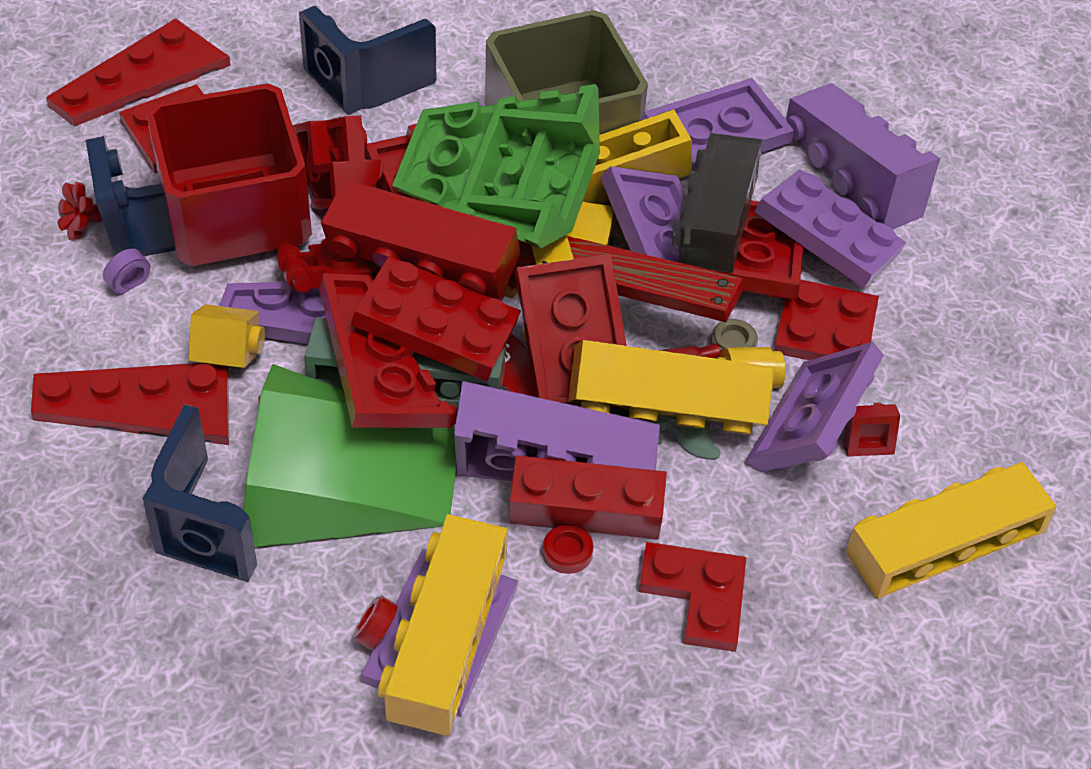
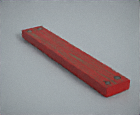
(660, 280)

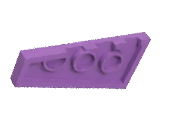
(283, 310)

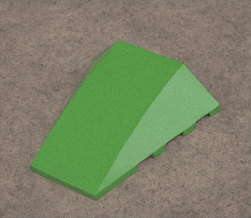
(508, 160)
(332, 480)

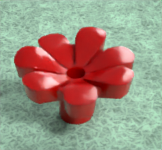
(76, 210)

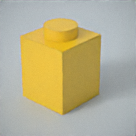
(225, 336)

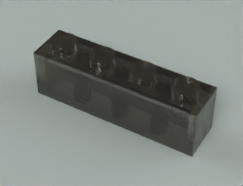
(717, 202)

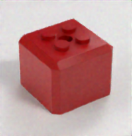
(230, 173)

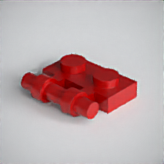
(305, 269)

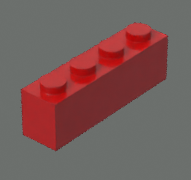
(437, 239)

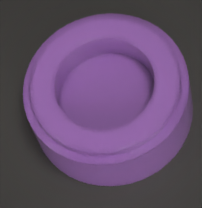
(126, 271)

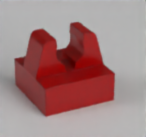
(872, 430)

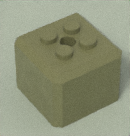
(563, 57)

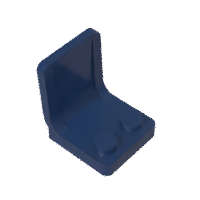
(368, 71)
(130, 215)
(190, 526)

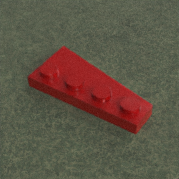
(141, 70)
(377, 376)
(135, 398)

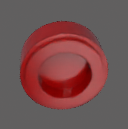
(568, 549)
(375, 622)

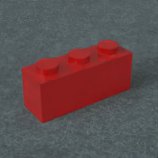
(588, 496)

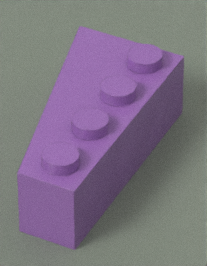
(862, 156)
(502, 424)

